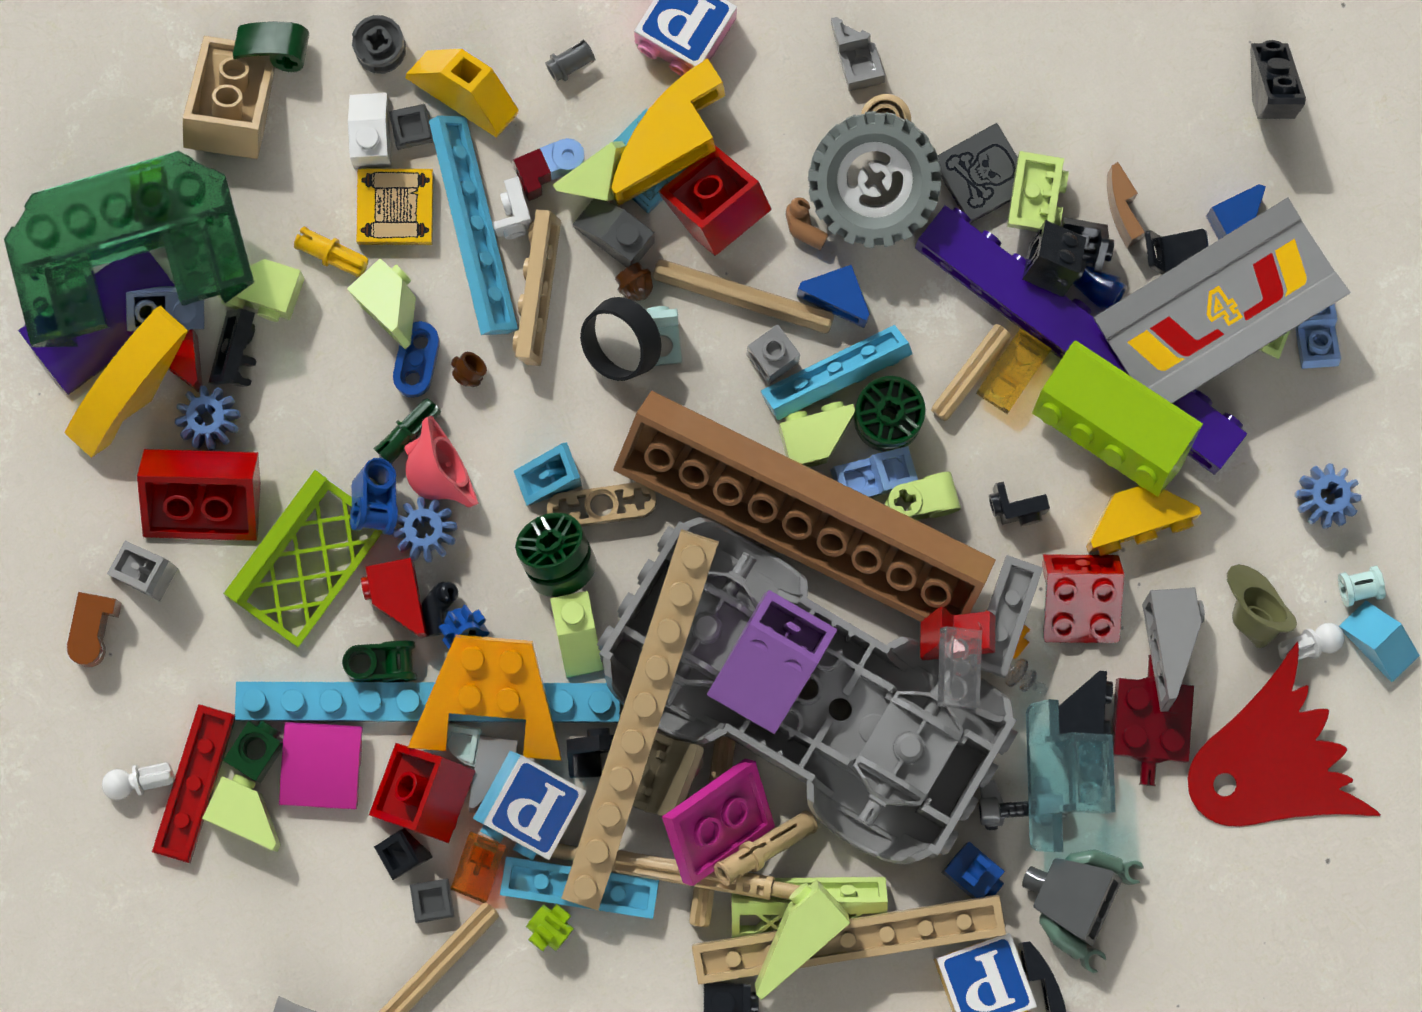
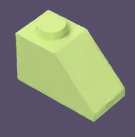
(387, 299)
(576, 634)
(242, 811)

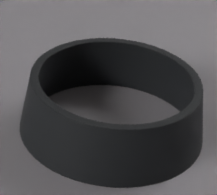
(641, 324)

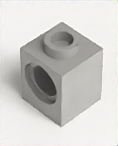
(773, 354)

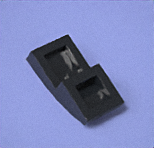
(1038, 969)

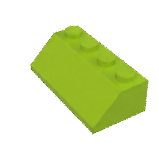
(1117, 418)

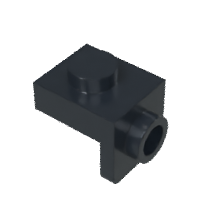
(1097, 246)
(1025, 511)
(585, 753)

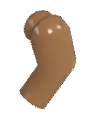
(800, 224)

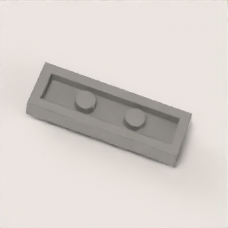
(1010, 606)

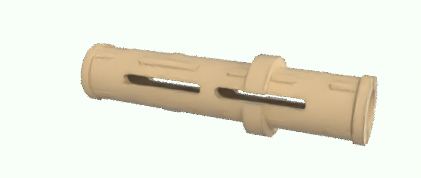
(755, 854)

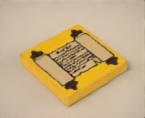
(394, 207)

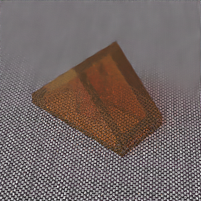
(479, 867)

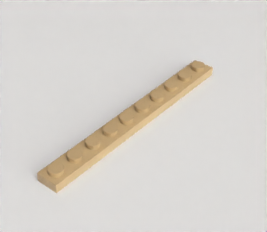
(639, 719)

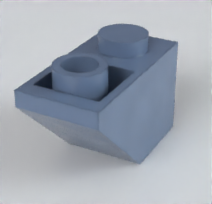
(143, 302)

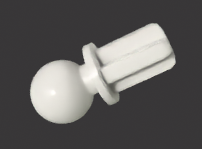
(1326, 639)
(119, 784)

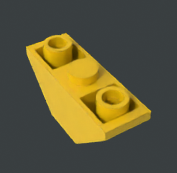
(465, 87)
(1140, 516)

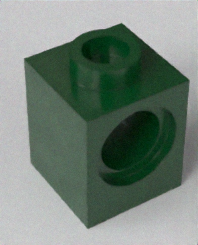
(238, 756)

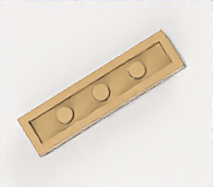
(539, 274)

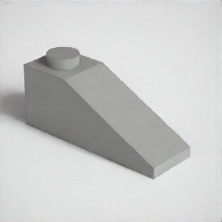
(1172, 630)

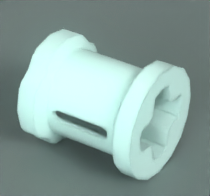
(1361, 586)

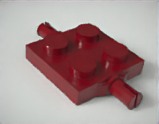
(1144, 731)

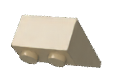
(227, 101)

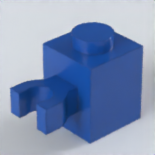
(974, 872)

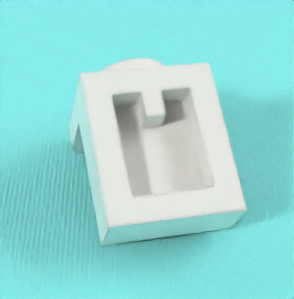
(515, 204)

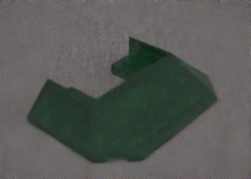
(115, 217)

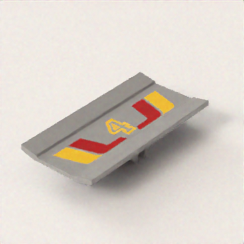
(1222, 304)

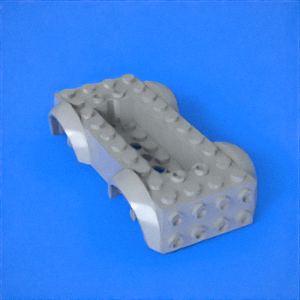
(883, 777)

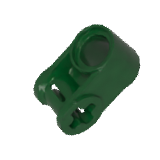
(383, 662)

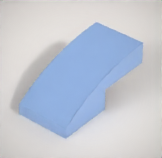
(878, 473)

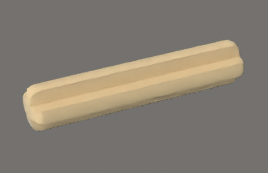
(971, 372)

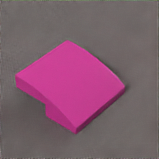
(320, 765)

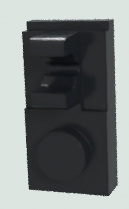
(235, 336)

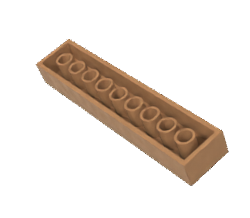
(800, 512)

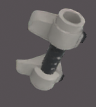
(994, 811)

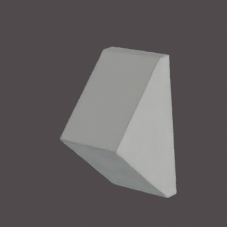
(142, 570)

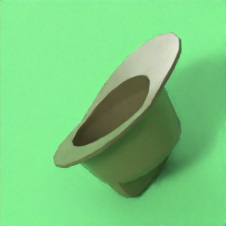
(1258, 606)

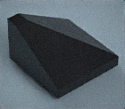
(401, 853)

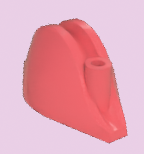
(436, 468)

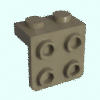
(668, 775)

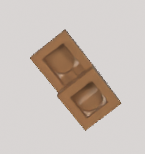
(1120, 195)

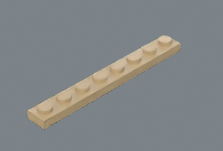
(861, 938)

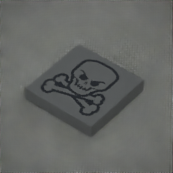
(980, 172)

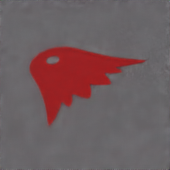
(1273, 760)

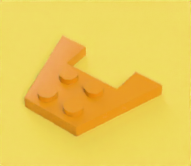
(493, 681)

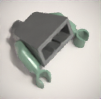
(1077, 898)

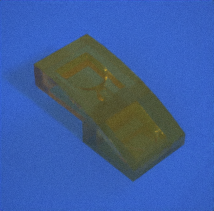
(1013, 371)

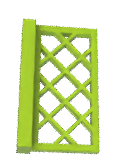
(275, 543)

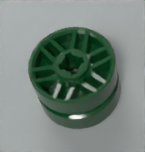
(900, 398)
(555, 554)

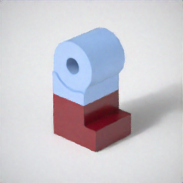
(547, 165)

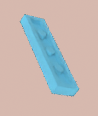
(836, 372)
(547, 882)

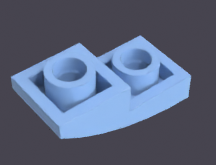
(1318, 340)

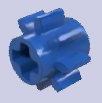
(463, 622)

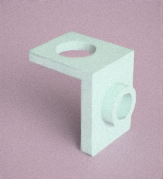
(667, 324)

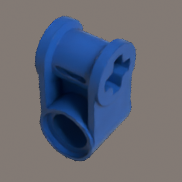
(374, 504)

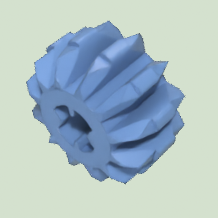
(221, 418)
(1337, 508)
(437, 523)

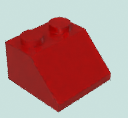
(716, 200)
(422, 792)

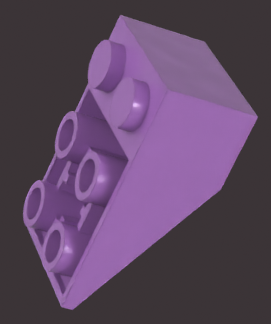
(771, 661)

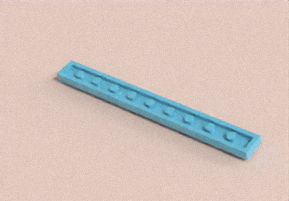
(401, 702)

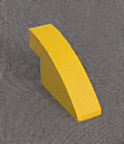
(669, 134)
(127, 382)

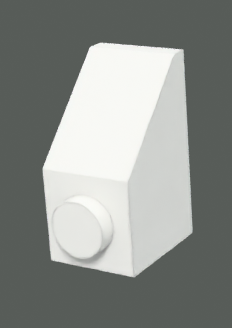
(369, 131)

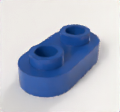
(417, 361)

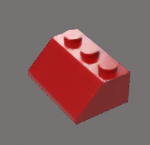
(199, 494)

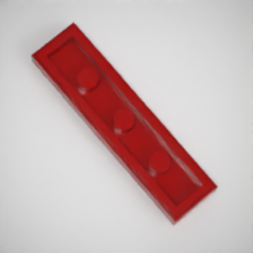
(194, 783)

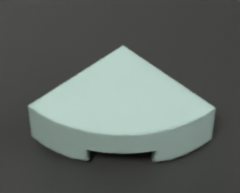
(463, 743)

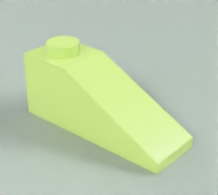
(805, 928)

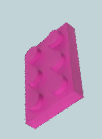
(718, 821)

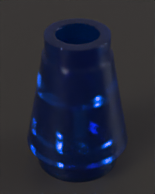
(1101, 288)

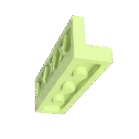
(854, 894)

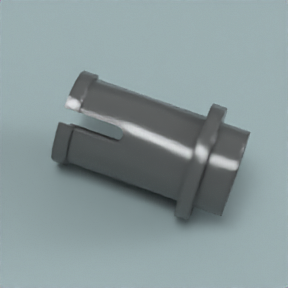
(569, 61)

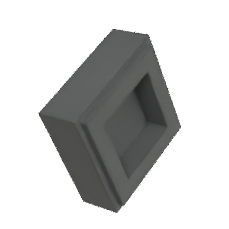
(411, 126)
(432, 900)

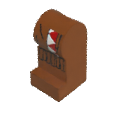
(88, 628)

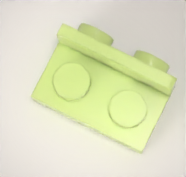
(1036, 191)

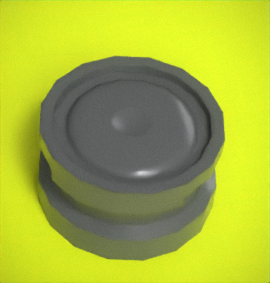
(379, 44)

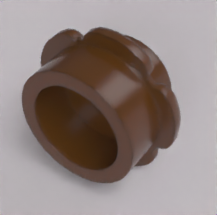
(468, 369)

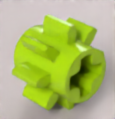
(549, 927)

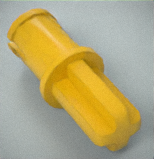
(331, 252)

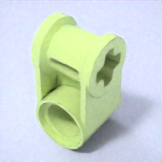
(929, 497)

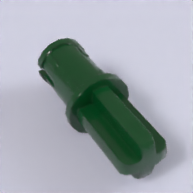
(406, 431)

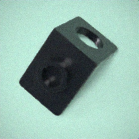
(1174, 248)

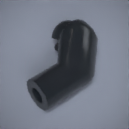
(436, 604)

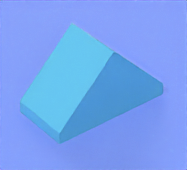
(548, 475)
(1380, 639)

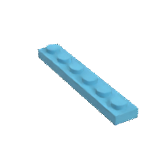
(473, 225)

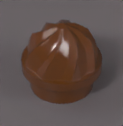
(635, 282)

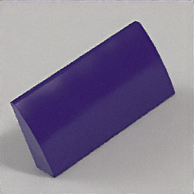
(78, 364)

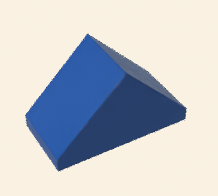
(1235, 211)
(837, 293)

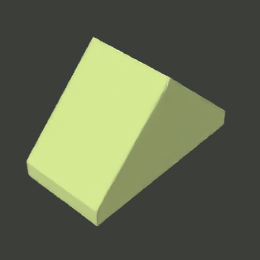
(594, 175)

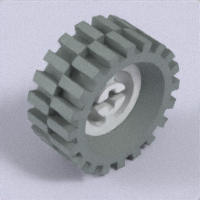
(840, 202)

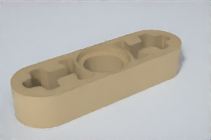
(609, 491)

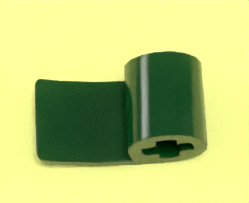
(281, 41)

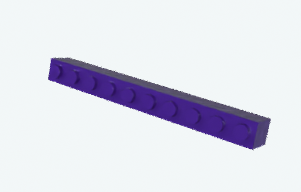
(1055, 320)

